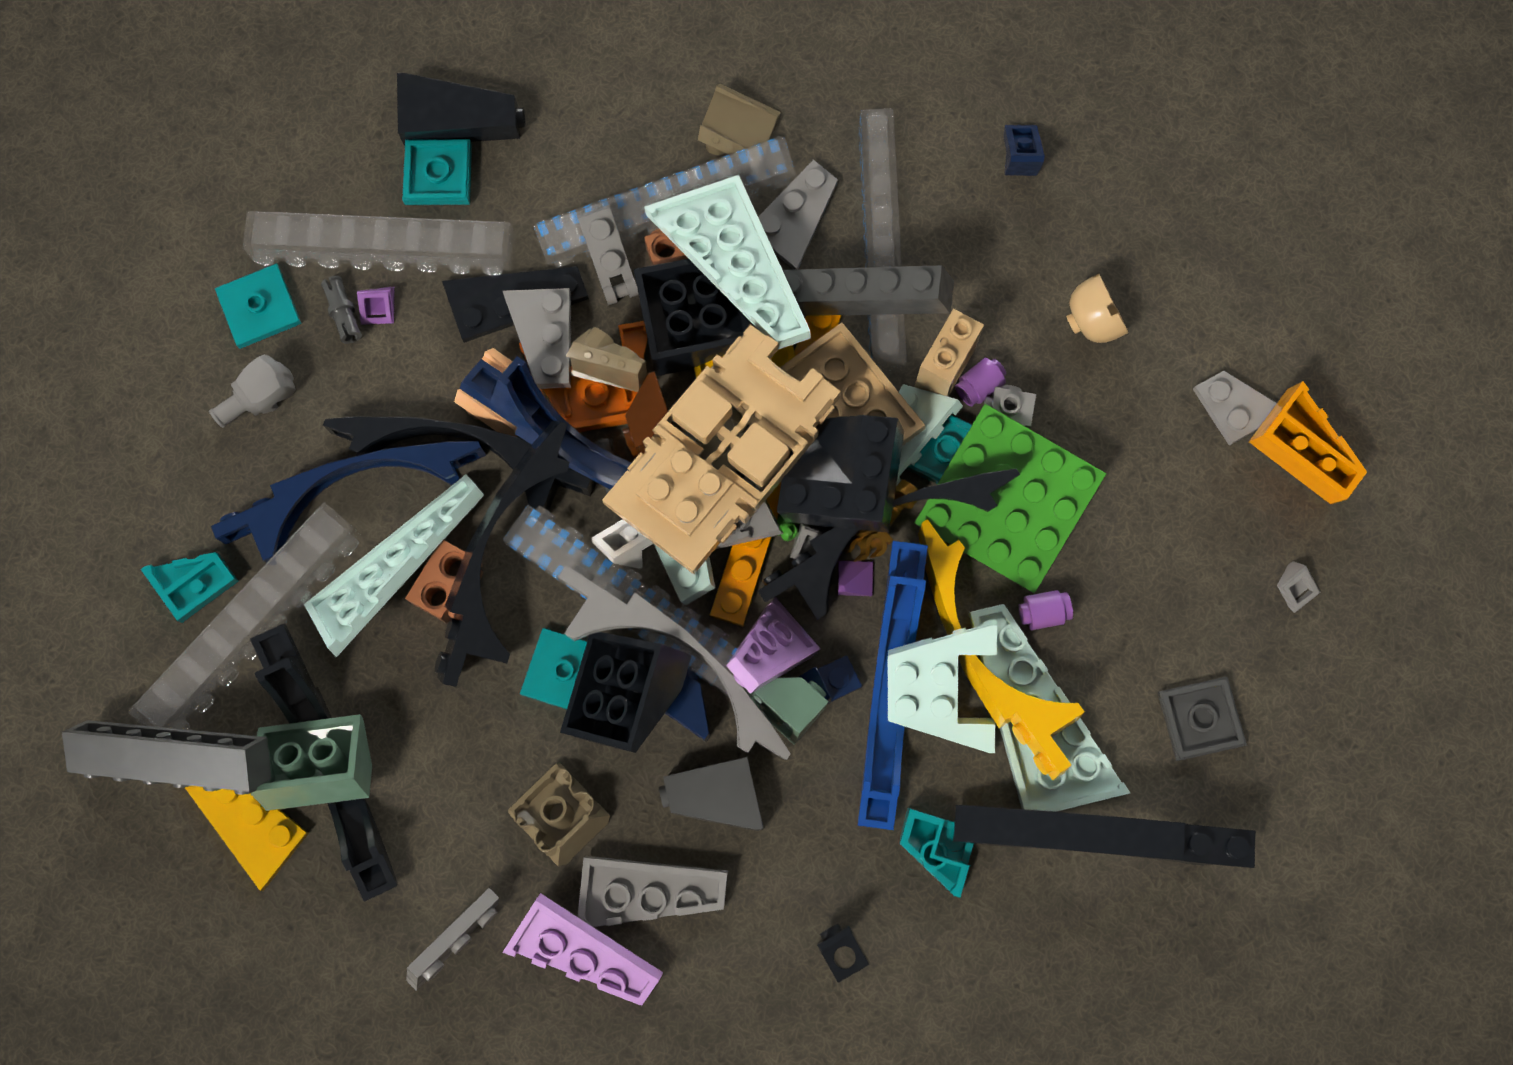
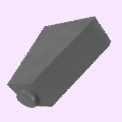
(715, 794)

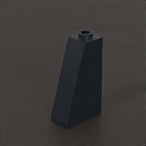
(454, 111)

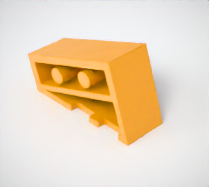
(1308, 447)

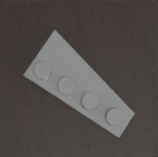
(636, 890)

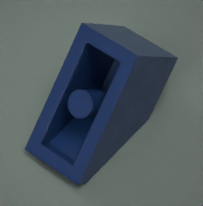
(689, 707)

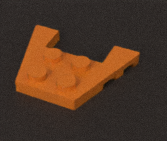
(594, 404)

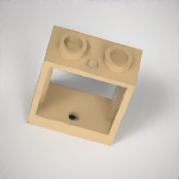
(950, 356)

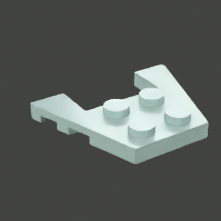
(926, 686)

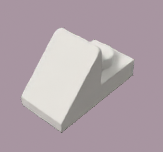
(622, 544)

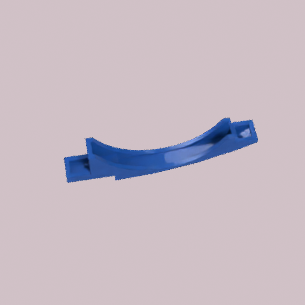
(885, 739)

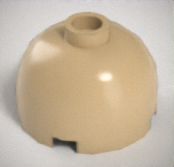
(1095, 312)

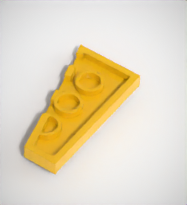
(255, 836)

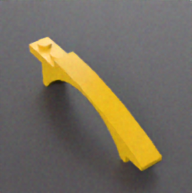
(1032, 718)

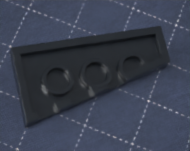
(480, 301)

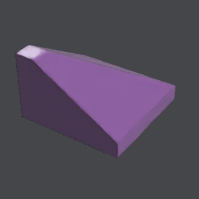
(376, 302)
(855, 578)

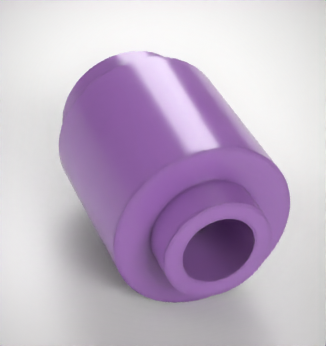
(980, 381)
(1046, 609)

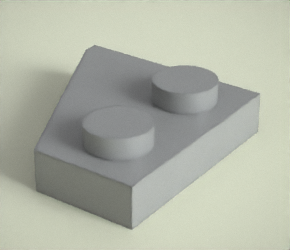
(1233, 405)

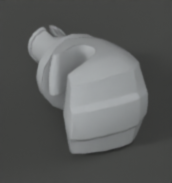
(256, 390)

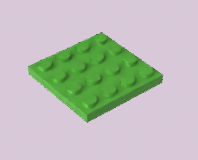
(1032, 510)

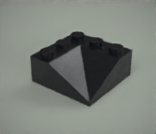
(685, 316)
(846, 475)
(623, 690)

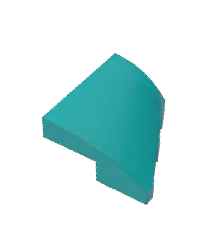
(932, 843)

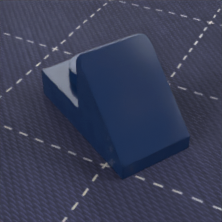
(1023, 150)
(834, 678)

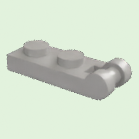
(607, 253)

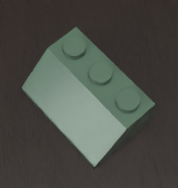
(316, 763)

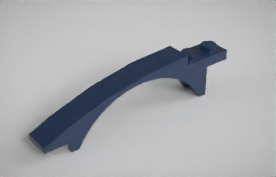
(523, 404)
(274, 518)

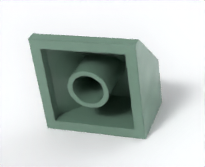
(790, 705)

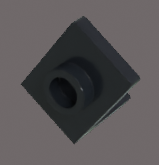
(832, 940)

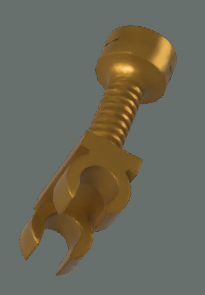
(872, 539)

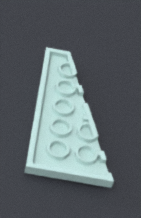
(729, 246)
(367, 585)
(1091, 773)

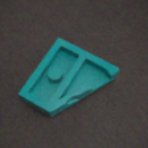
(190, 583)

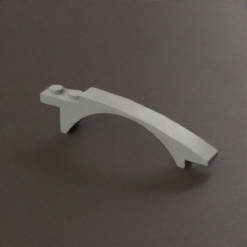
(607, 611)

